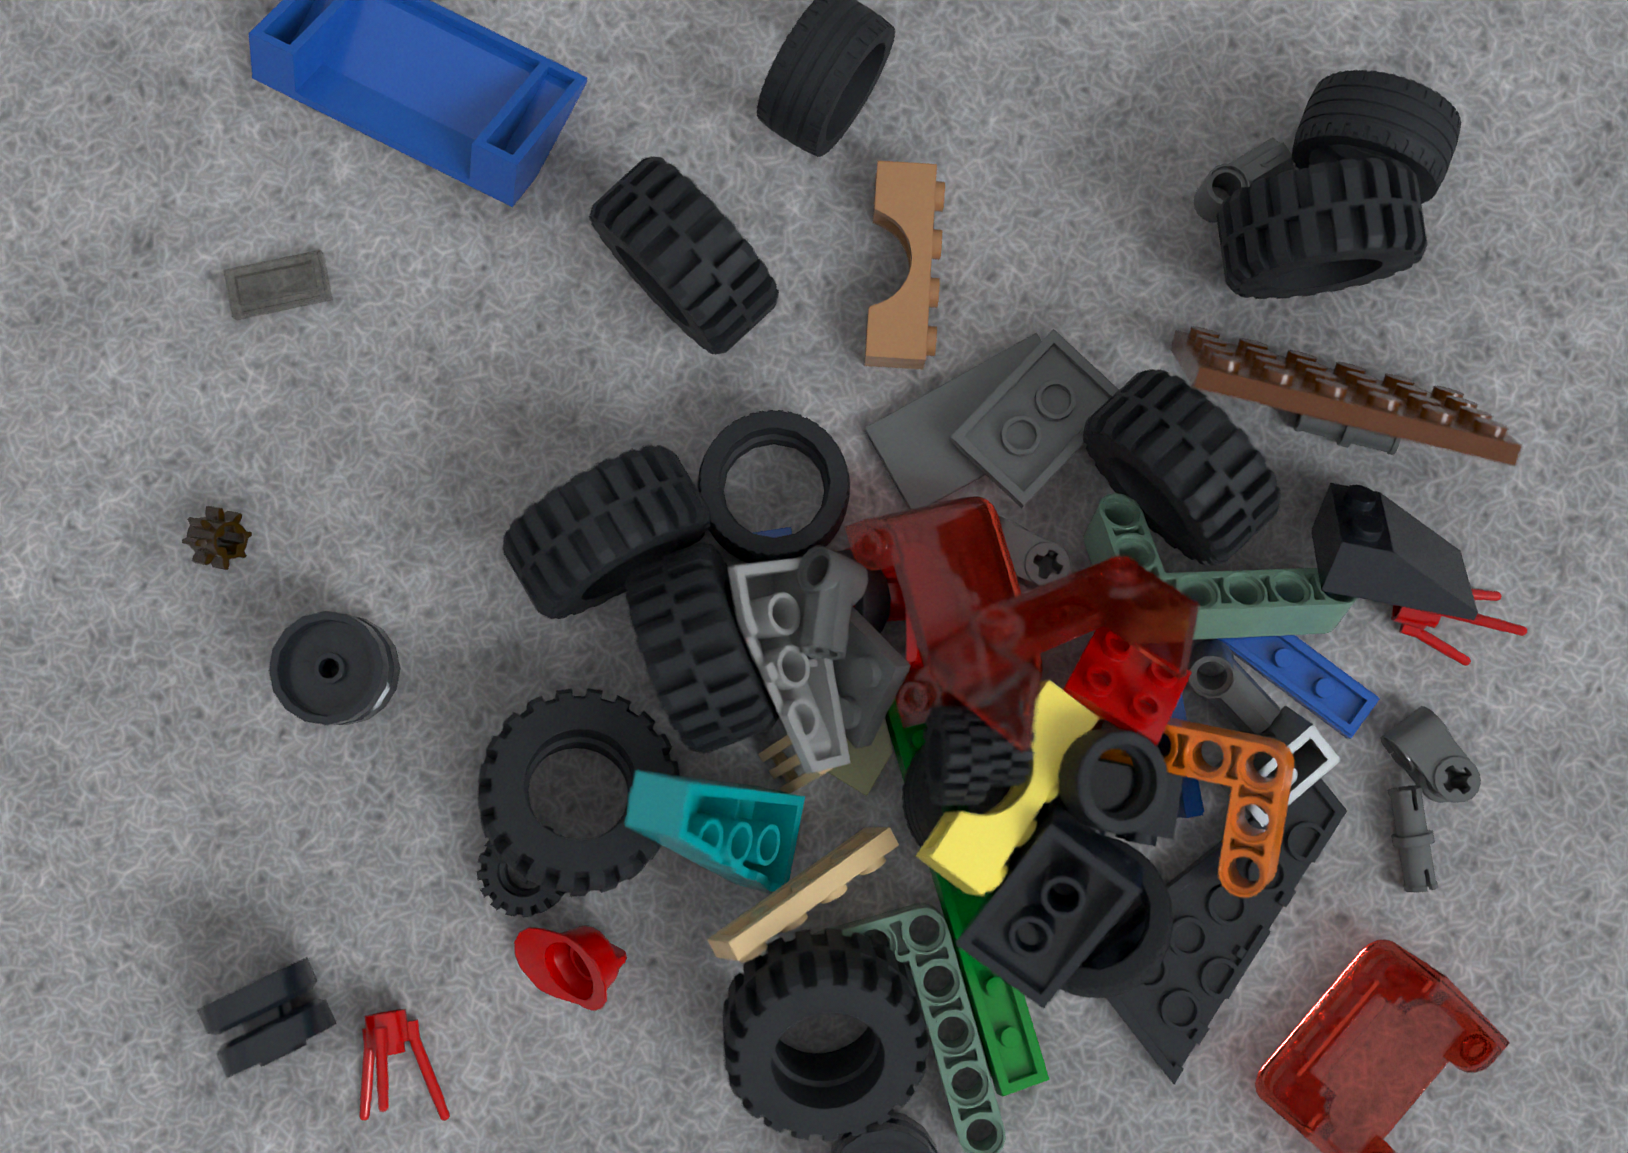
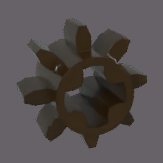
(217, 537)

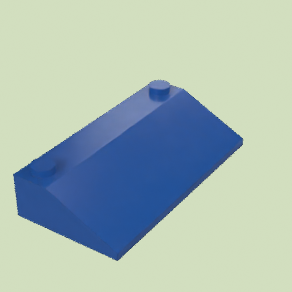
(421, 85)

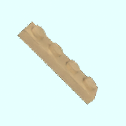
(787, 906)

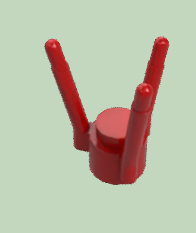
(1415, 621)
(385, 1036)

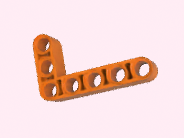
(1247, 788)

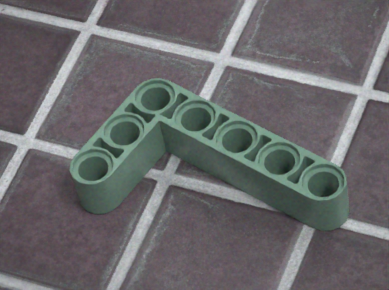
(1229, 601)
(936, 1006)

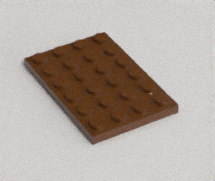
(1342, 395)

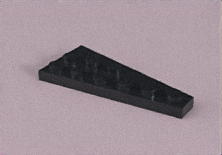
(1212, 934)

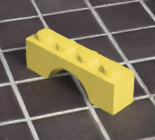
(972, 847)

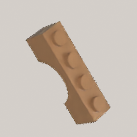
(905, 207)

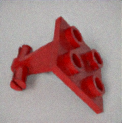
(1125, 685)

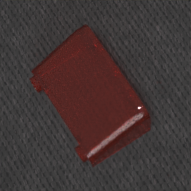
(948, 568)
(1374, 1050)

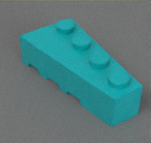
(720, 825)

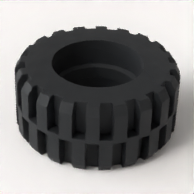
(1321, 229)
(685, 254)
(1183, 466)
(600, 526)
(697, 649)
(506, 776)
(836, 1088)

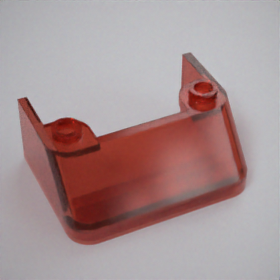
(986, 652)

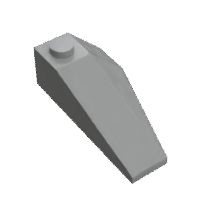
(802, 687)

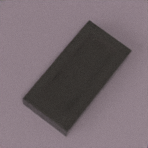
(278, 285)

